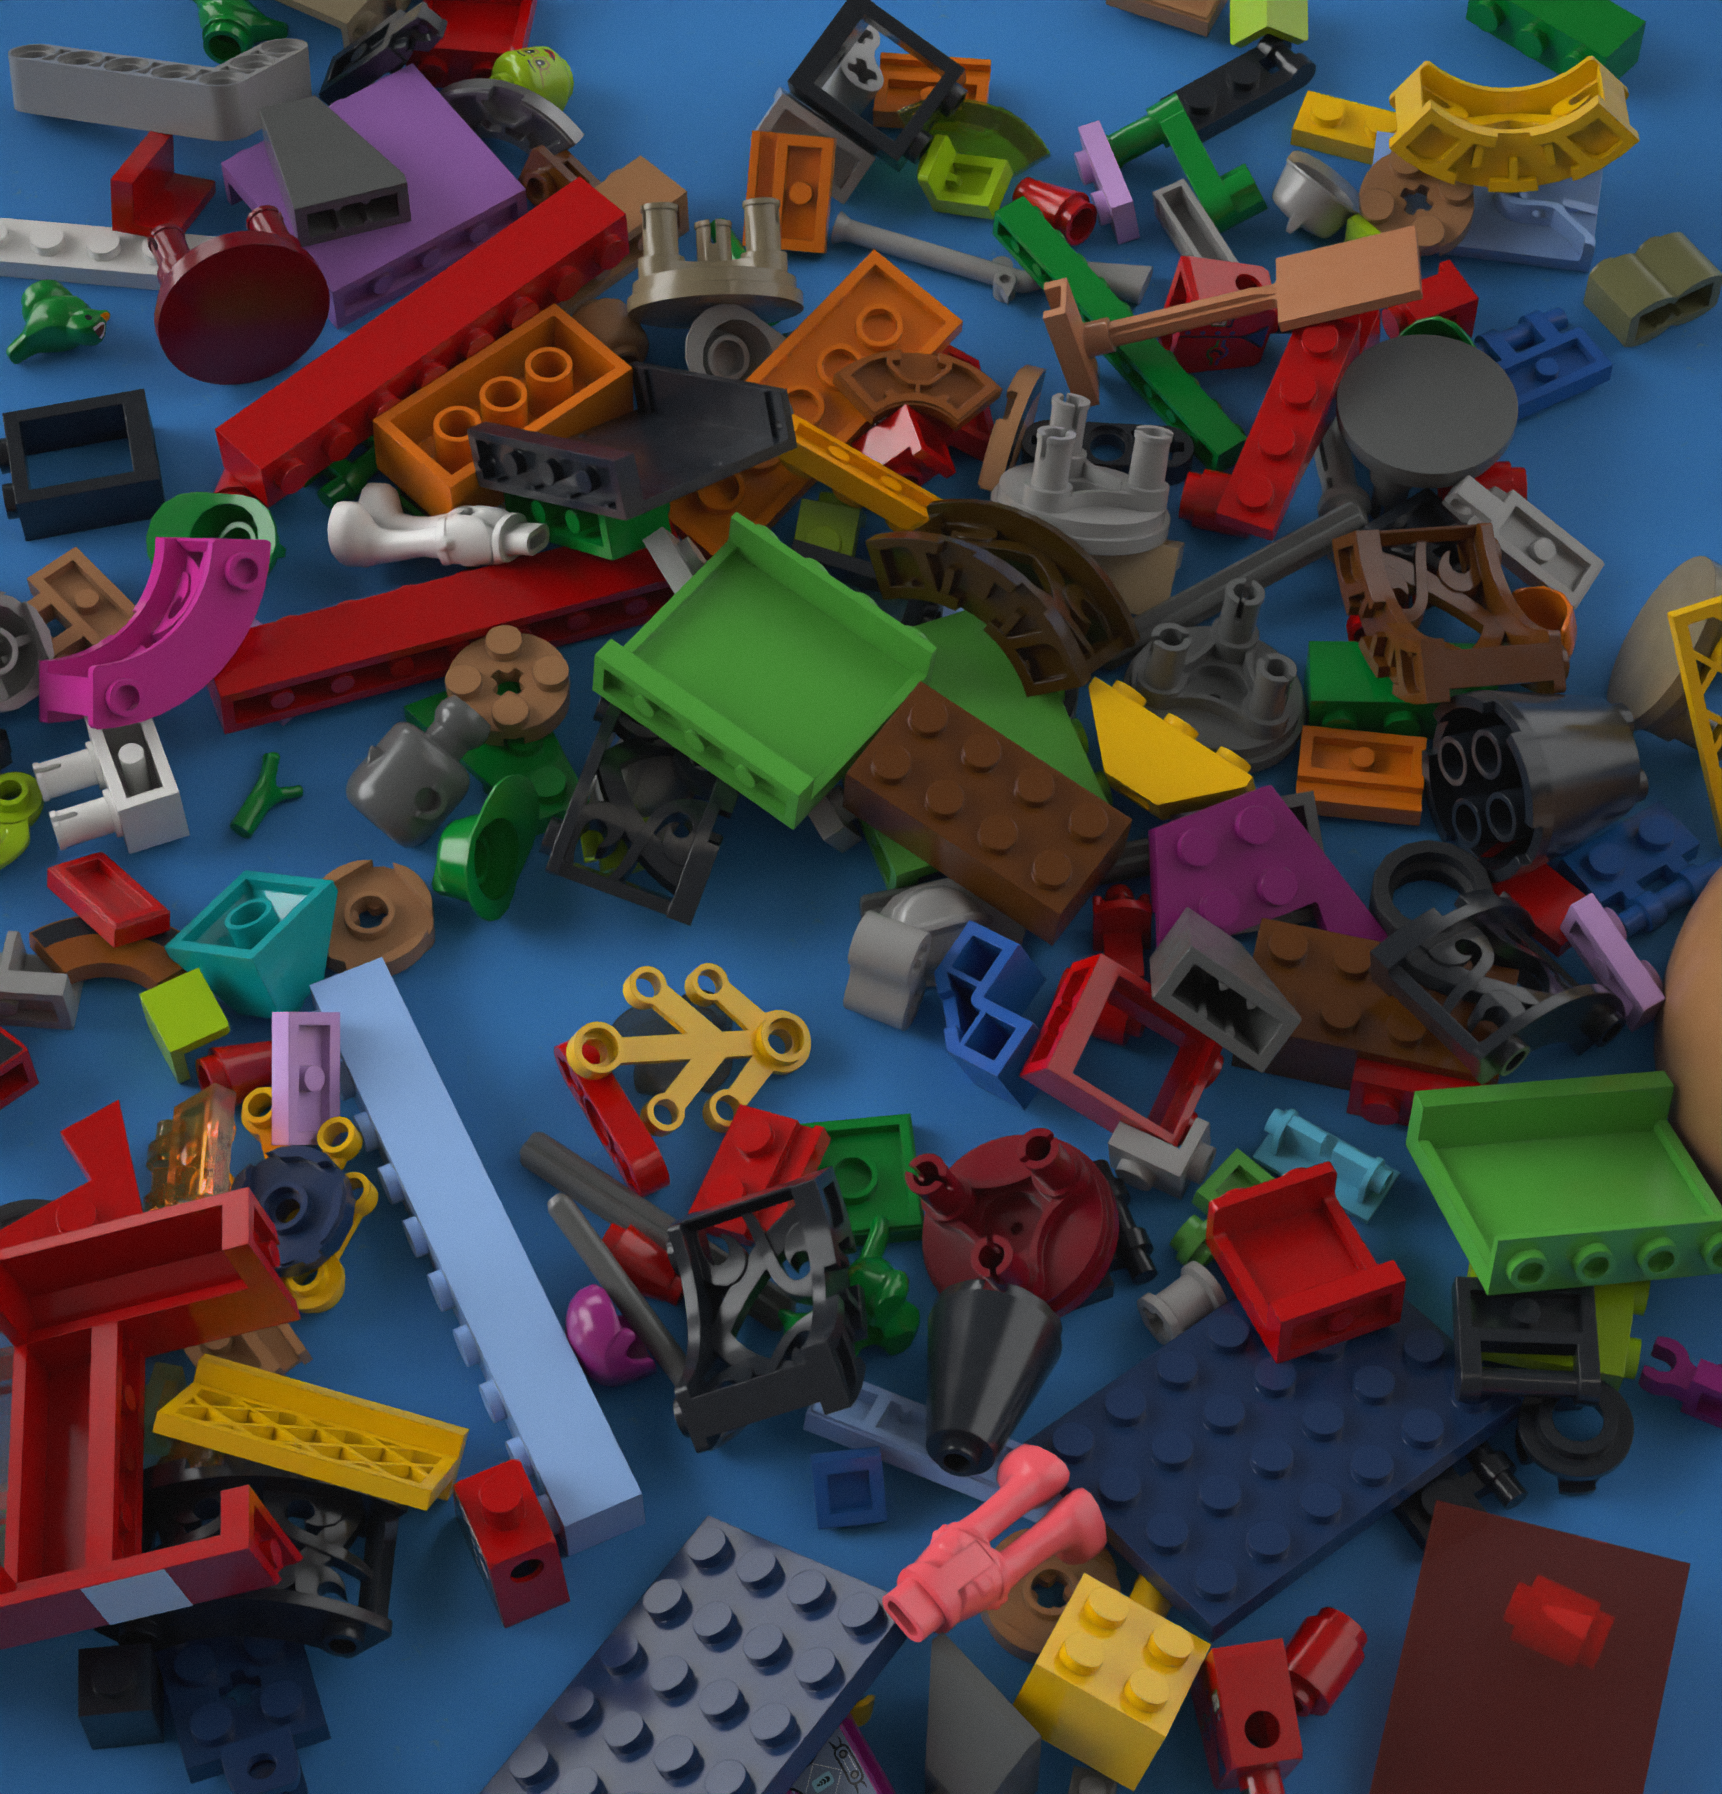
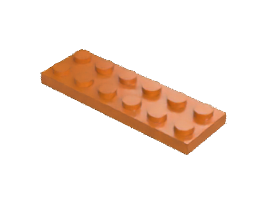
(864, 315)

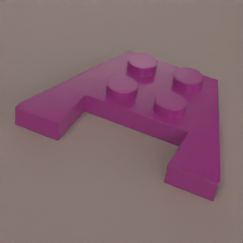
(1247, 865)

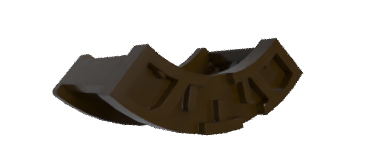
(1017, 575)

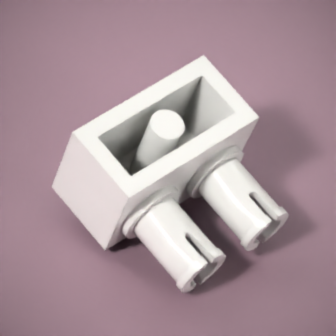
(139, 792)

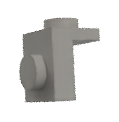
(1150, 1162)

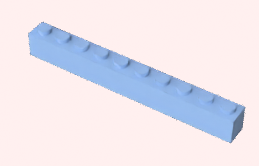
(478, 1263)

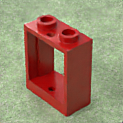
(1067, 1031)

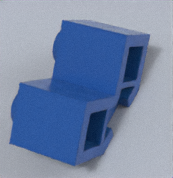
(984, 993)

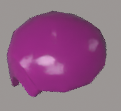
(605, 1342)

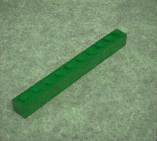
(1143, 364)

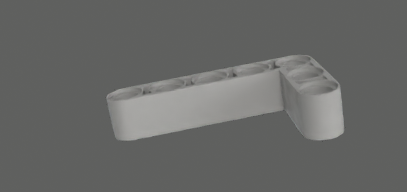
(157, 93)

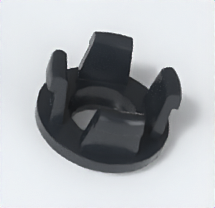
(1574, 1462)

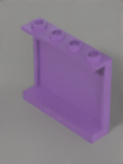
(454, 190)

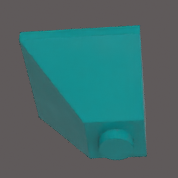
(261, 941)

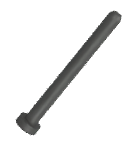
(623, 1292)

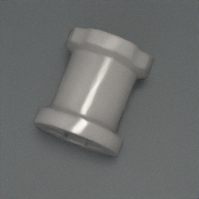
(1181, 1303)

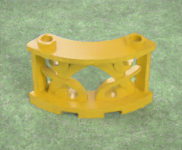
(1513, 134)

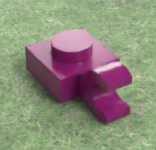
(1695, 1386)

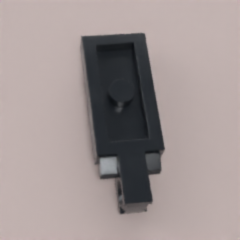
(381, 51)

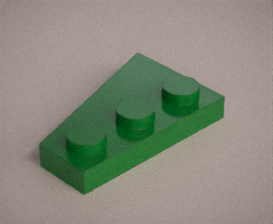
(539, 760)

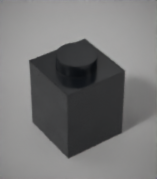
(120, 1695)

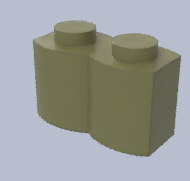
(1652, 289)

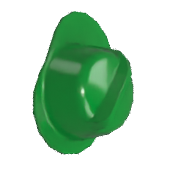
(215, 517)
(487, 850)

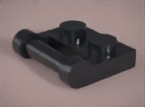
(1525, 1324)

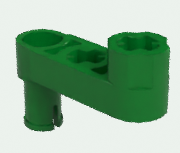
(1225, 198)

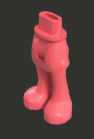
(962, 1571)

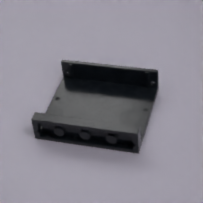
(678, 440)

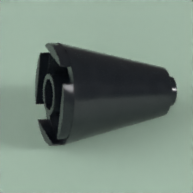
(984, 1370)

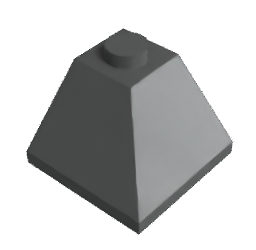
(974, 1732)

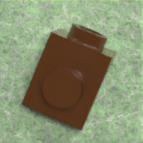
(548, 173)

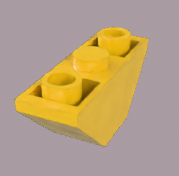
(1158, 758)

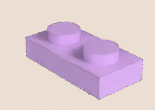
(1112, 198)
(1602, 946)
(304, 1075)

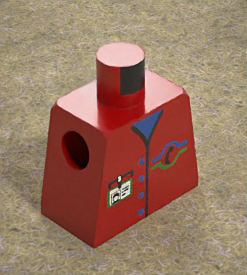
(1225, 343)
(1242, 1697)

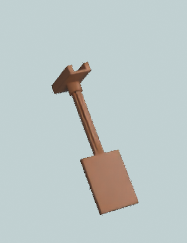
(1307, 291)

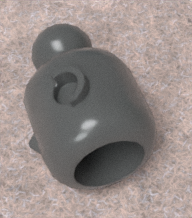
(415, 775)

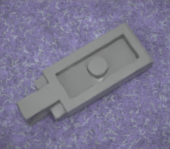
(1529, 540)

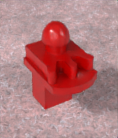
(1122, 927)

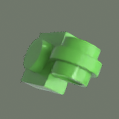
(1233, 1173)

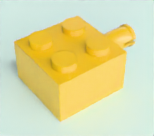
(1111, 1678)

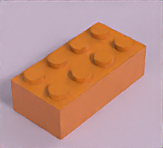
(535, 378)

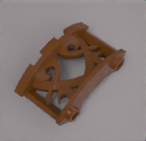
(1426, 668)

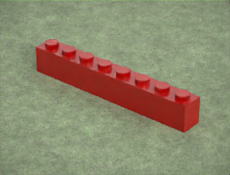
(466, 307)
(421, 628)

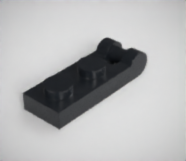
(1244, 86)

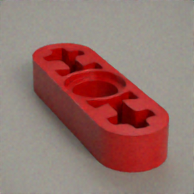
(616, 1125)

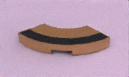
(1008, 432)

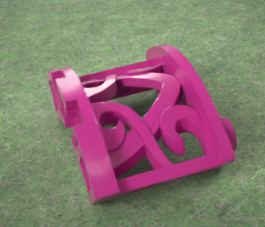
(176, 642)

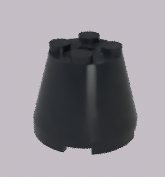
(1529, 773)

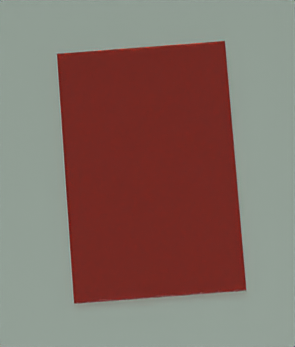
(1529, 1662)

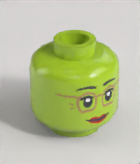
(537, 70)

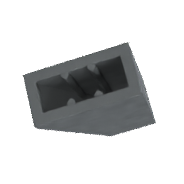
(330, 173)
(1221, 990)

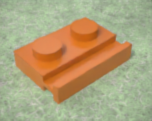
(912, 81)
(799, 175)
(1362, 774)

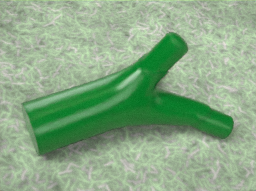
(262, 797)

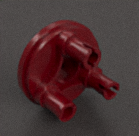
(237, 300)
(1019, 1216)

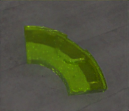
(987, 132)

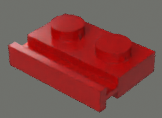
(754, 1156)

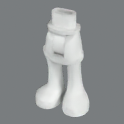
(469, 535)

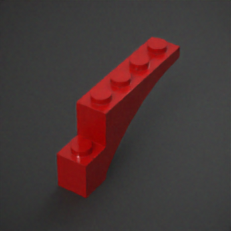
(1292, 422)

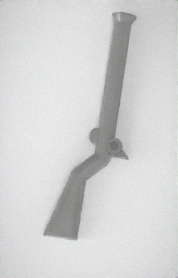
(1125, 280)

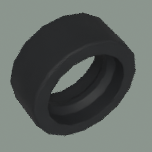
(1418, 862)

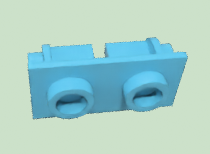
(1298, 1143)

